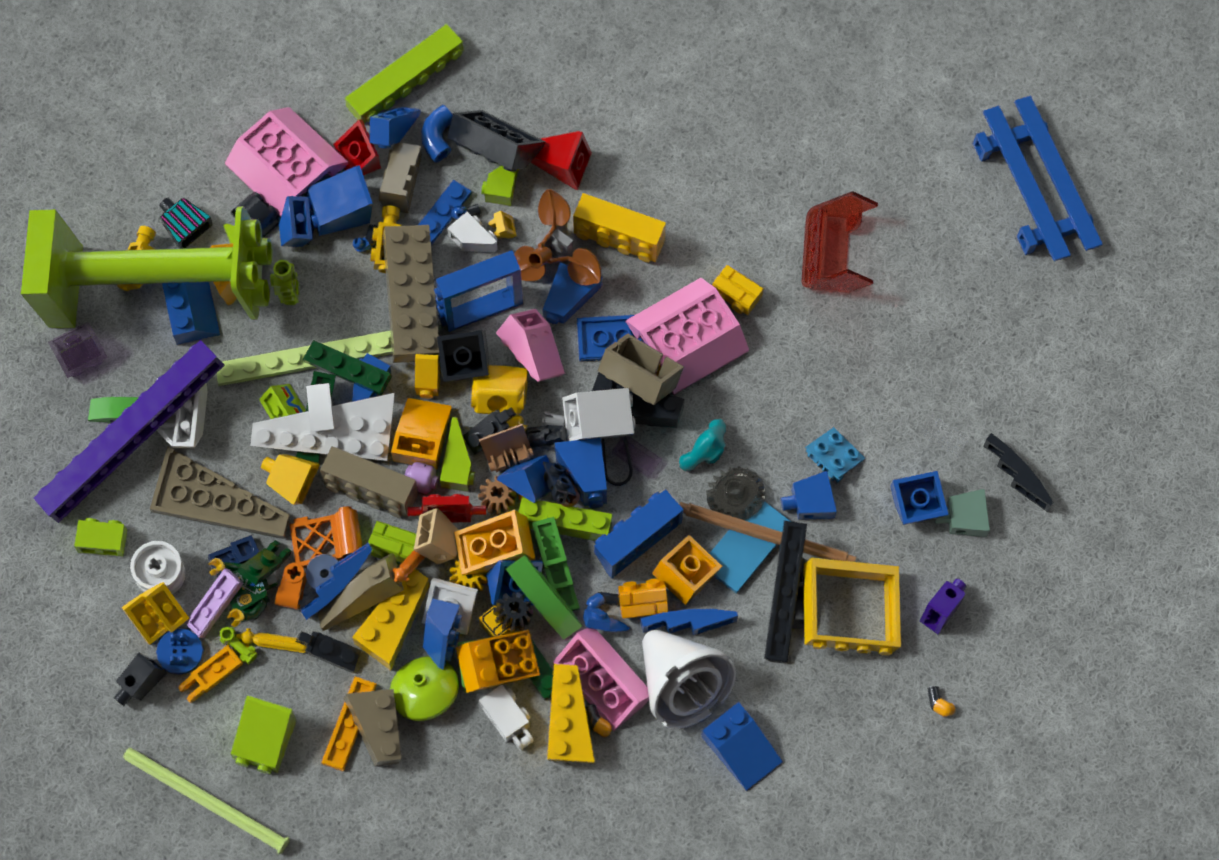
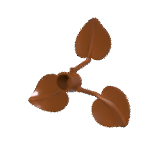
(582, 267)

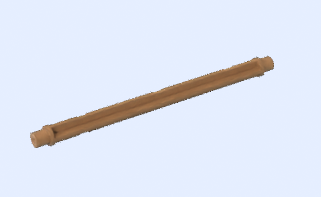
(760, 531)

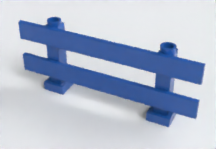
(1007, 141)

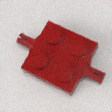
(455, 507)

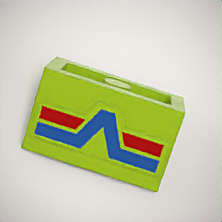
(281, 401)

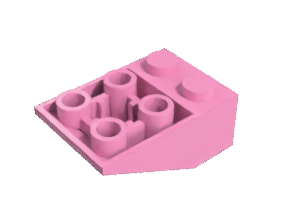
(532, 344)

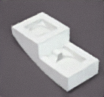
(320, 407)

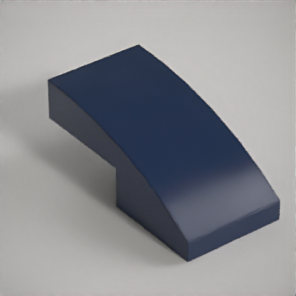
(238, 552)

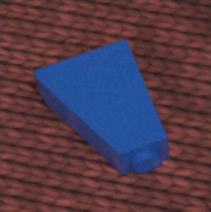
(566, 296)

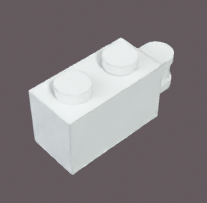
(507, 716)

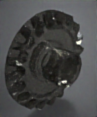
(741, 504)

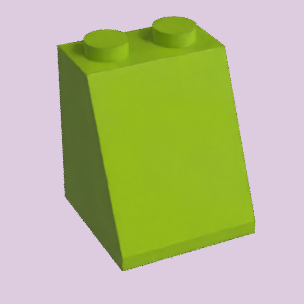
(263, 735)

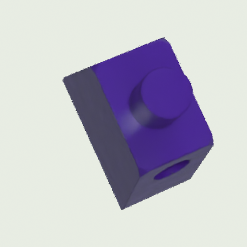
(943, 605)

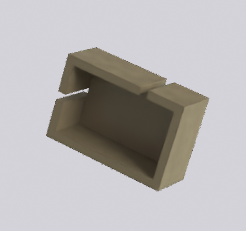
(635, 367)

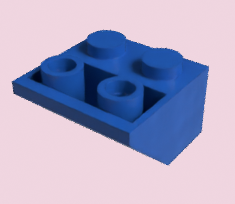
(441, 631)

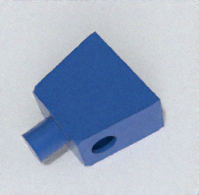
(811, 498)

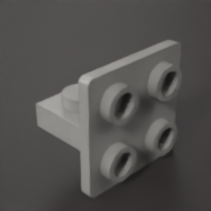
(558, 243)

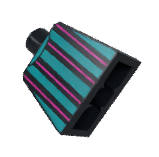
(184, 221)

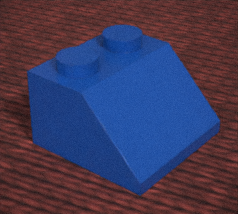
(919, 497)

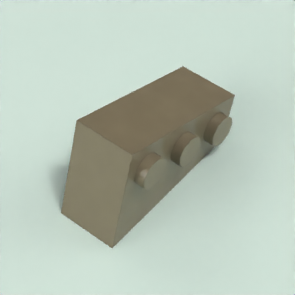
(400, 176)
(377, 722)

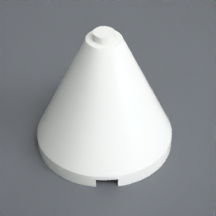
(684, 678)

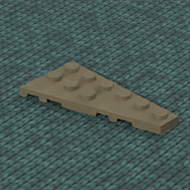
(206, 497)

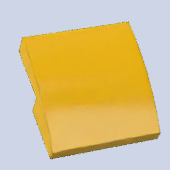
(155, 613)

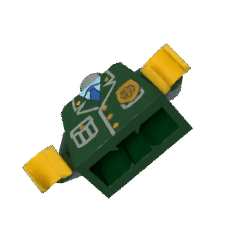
(250, 599)

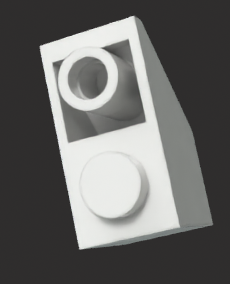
(471, 236)

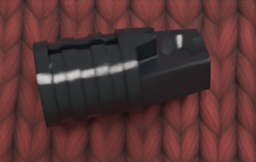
(545, 435)

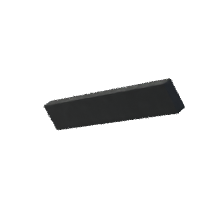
(785, 591)

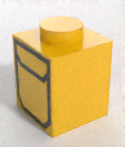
(489, 624)

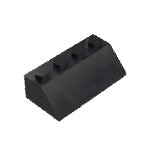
(494, 139)

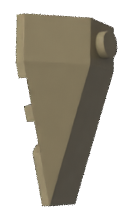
(366, 590)

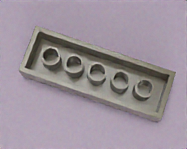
(410, 292)

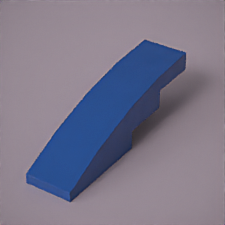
(342, 575)
(697, 619)

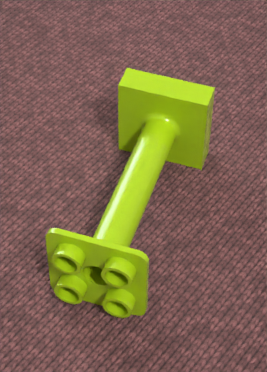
(58, 266)

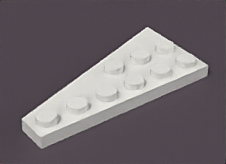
(359, 429)

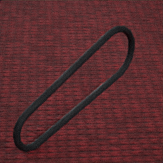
(629, 463)

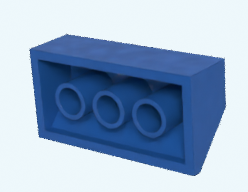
(191, 311)
(638, 533)

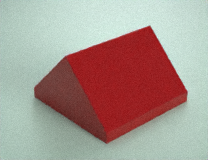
(357, 149)

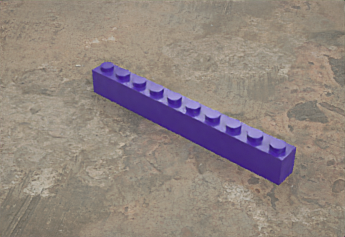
(128, 431)

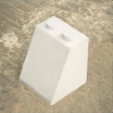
(598, 414)

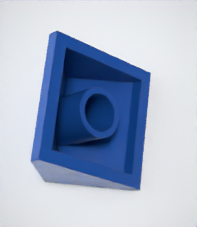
(527, 478)
(501, 581)

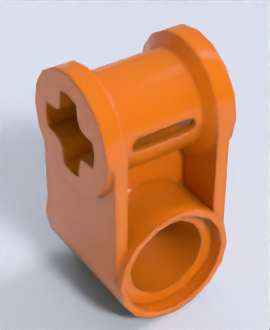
(290, 589)

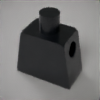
(143, 673)

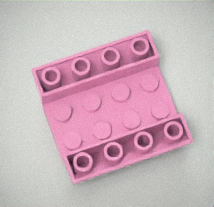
(282, 157)
(692, 330)

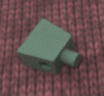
(967, 514)

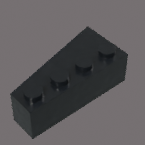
(662, 414)

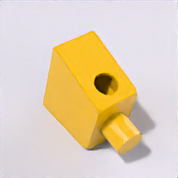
(290, 476)

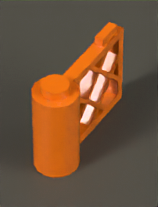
(344, 531)

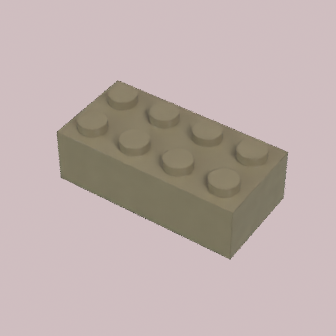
(369, 482)

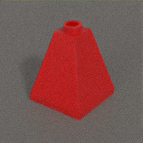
(565, 157)

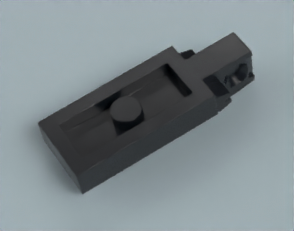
(492, 424)
(330, 650)

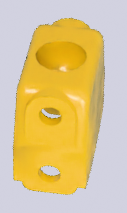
(500, 390)

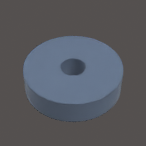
(316, 564)

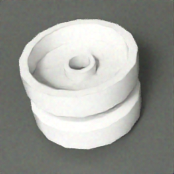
(157, 556)

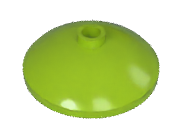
(426, 698)

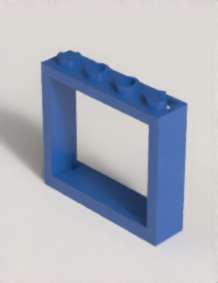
(472, 278)

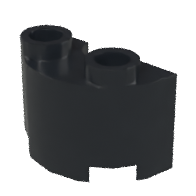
(258, 210)

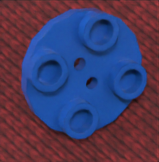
(179, 662)

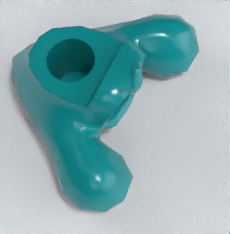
(707, 447)

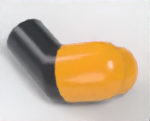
(939, 705)
(596, 722)

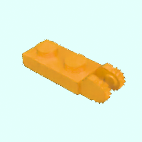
(211, 673)

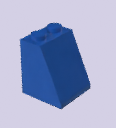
(340, 202)
(586, 468)

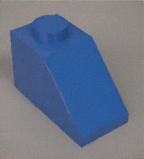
(295, 222)

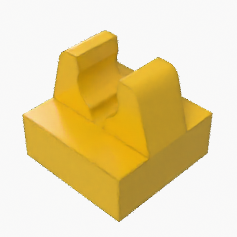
(504, 225)

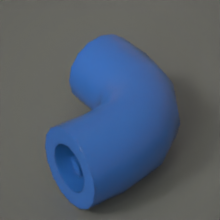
(432, 133)

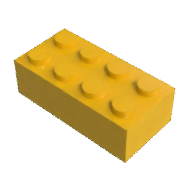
(619, 228)

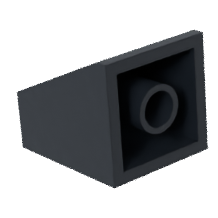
(464, 355)

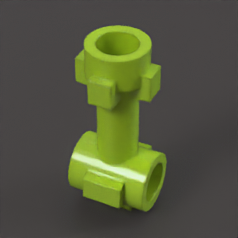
(228, 638)

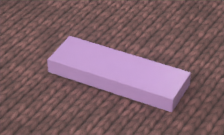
(214, 603)

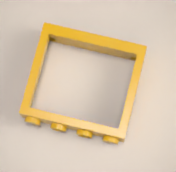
(885, 573)

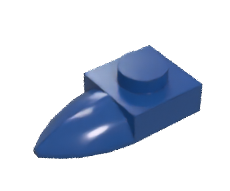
(600, 620)

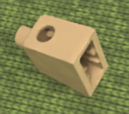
(436, 537)

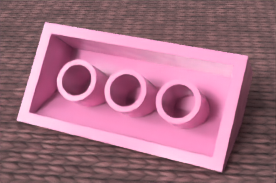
(605, 677)

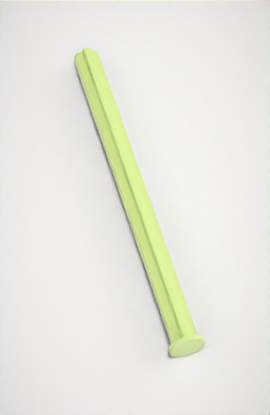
(206, 800)

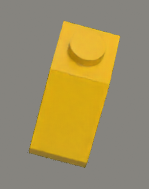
(427, 375)

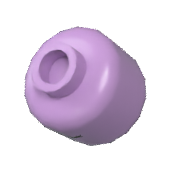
(424, 475)

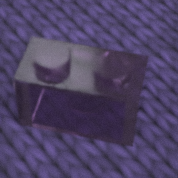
(78, 350)

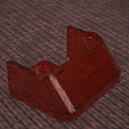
(827, 243)

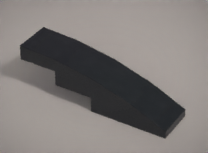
(1024, 478)

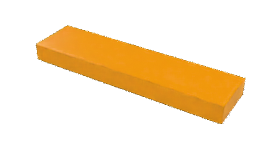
(345, 731)

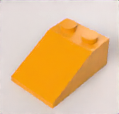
(493, 540)

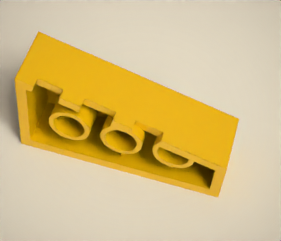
(391, 621)
(568, 727)

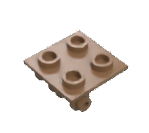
(506, 446)

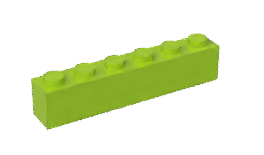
(404, 74)

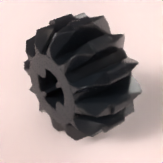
(522, 612)

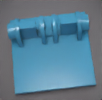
(834, 454)

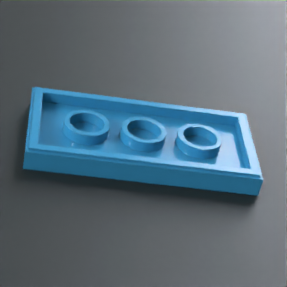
(742, 553)

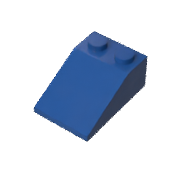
(741, 746)

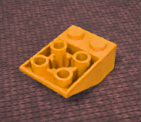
(421, 432)
(497, 660)

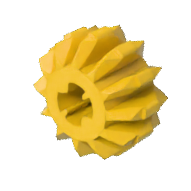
(474, 582)

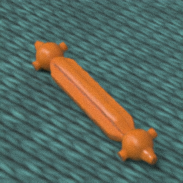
(407, 566)

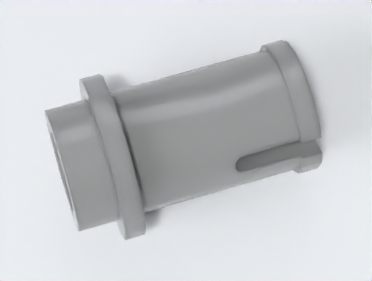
(553, 419)

